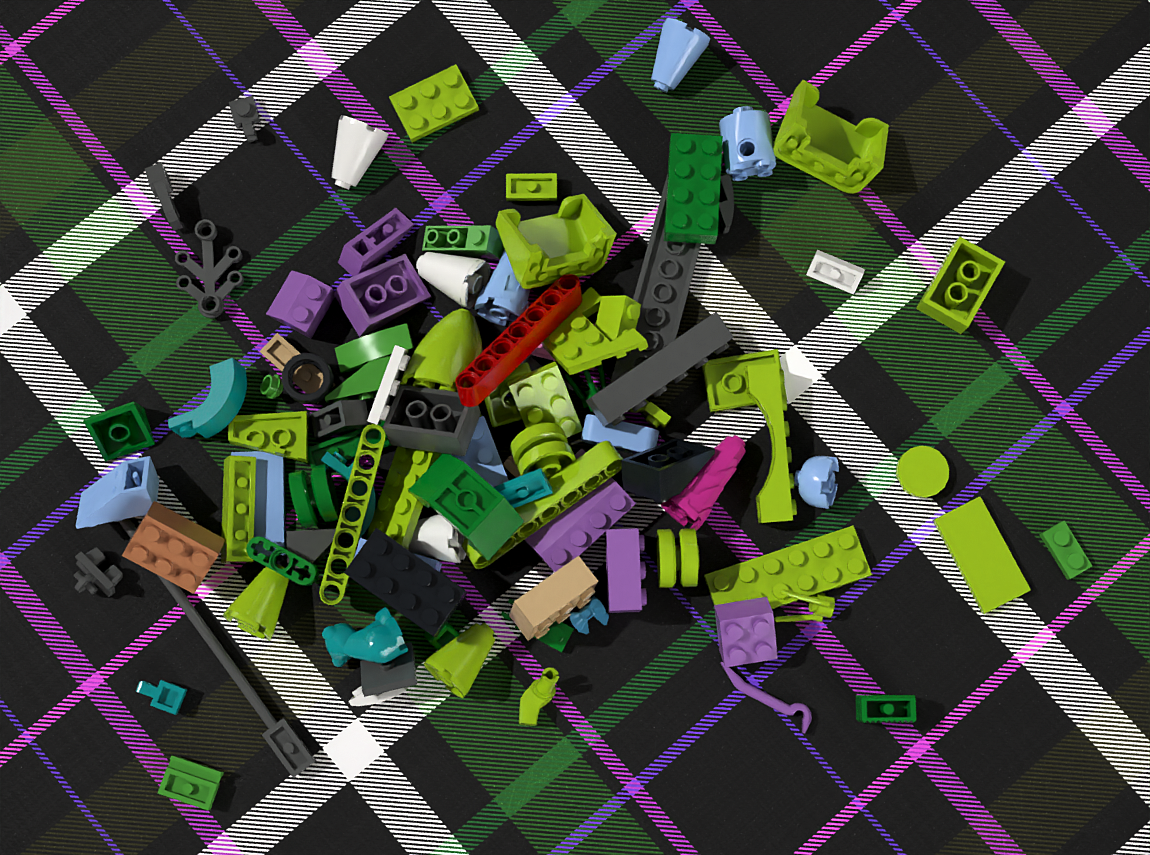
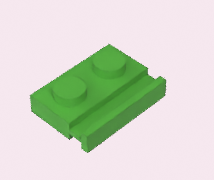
(190, 782)

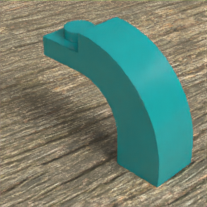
(219, 407)
(359, 488)

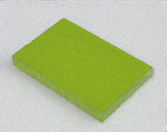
(726, 379)

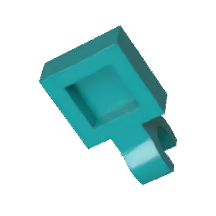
(165, 696)

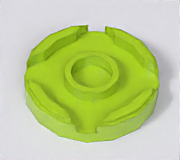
(922, 471)

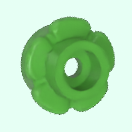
(271, 386)

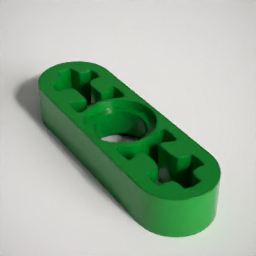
(262, 558)

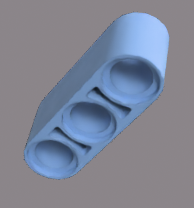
(623, 436)

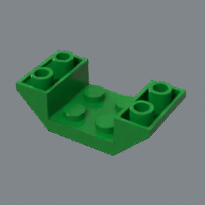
(467, 504)

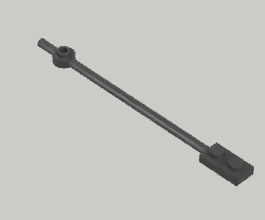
(280, 734)

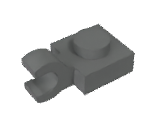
(245, 115)

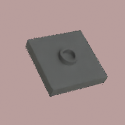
(390, 675)

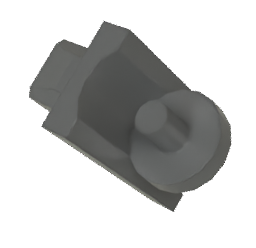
(88, 564)

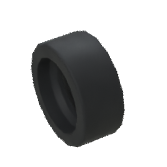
(299, 360)

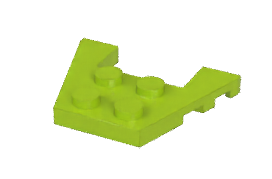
(581, 346)

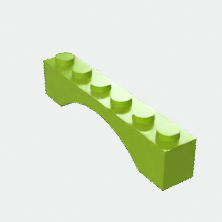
(764, 388)

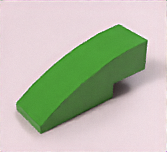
(373, 346)

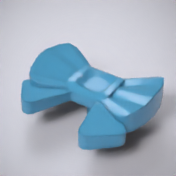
(594, 608)

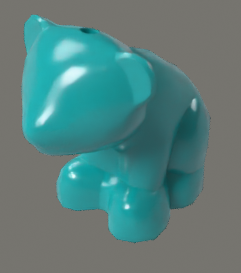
(374, 643)

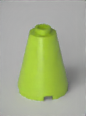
(259, 604)
(461, 659)

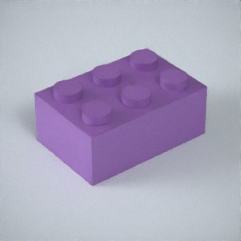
(624, 570)

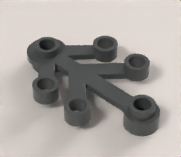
(209, 273)

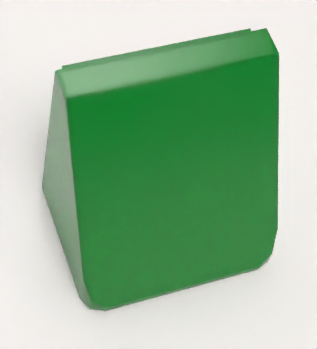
(446, 635)

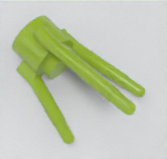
(819, 604)

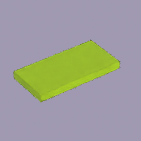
(981, 555)

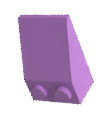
(381, 294)

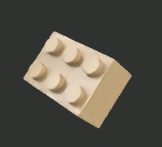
(553, 599)

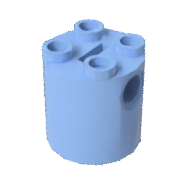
(747, 143)

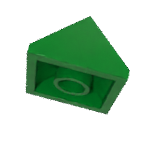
(120, 430)

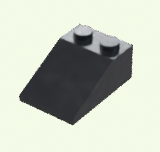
(664, 469)

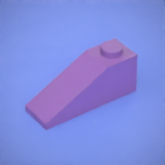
(374, 242)

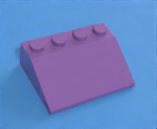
(580, 524)

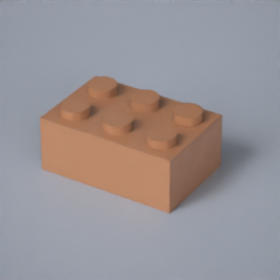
(173, 547)

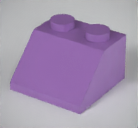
(301, 303)

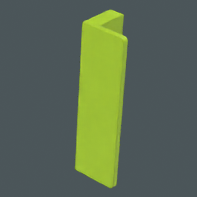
(238, 507)

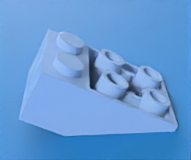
(119, 494)

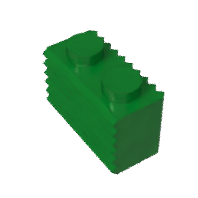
(885, 708)

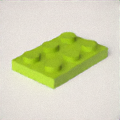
(434, 103)
(544, 399)

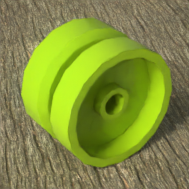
(543, 448)
(677, 558)

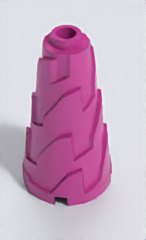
(700, 494)

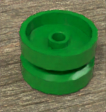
(314, 496)

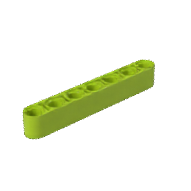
(567, 488)
(361, 502)

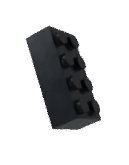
(406, 582)

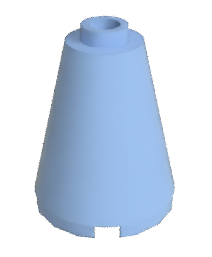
(676, 53)

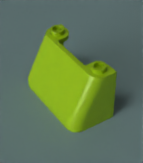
(829, 145)
(556, 244)

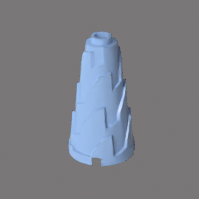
(502, 296)

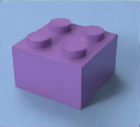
(746, 632)

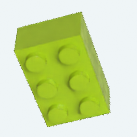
(960, 285)

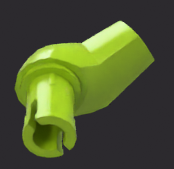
(537, 696)

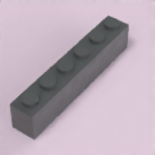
(659, 369)

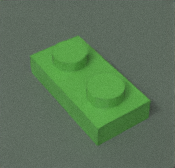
(1065, 550)

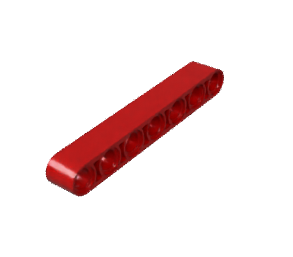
(518, 340)

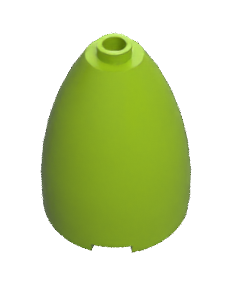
(444, 352)

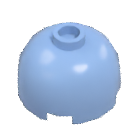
(817, 481)

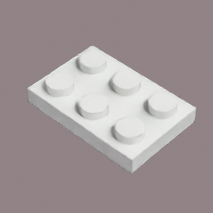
(389, 385)

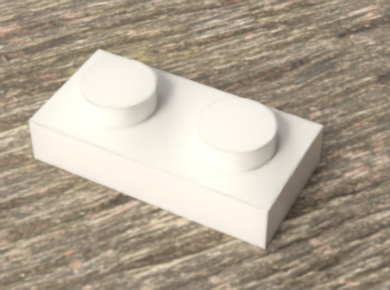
(835, 272)

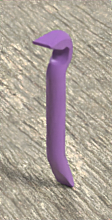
(769, 700)

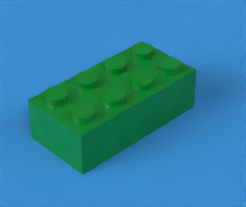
(693, 188)

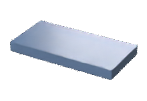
(269, 498)

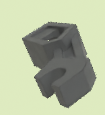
(161, 188)

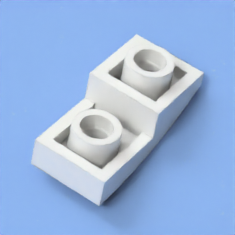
(360, 700)

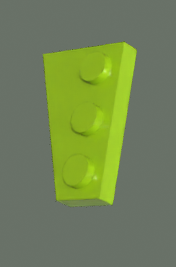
(272, 433)

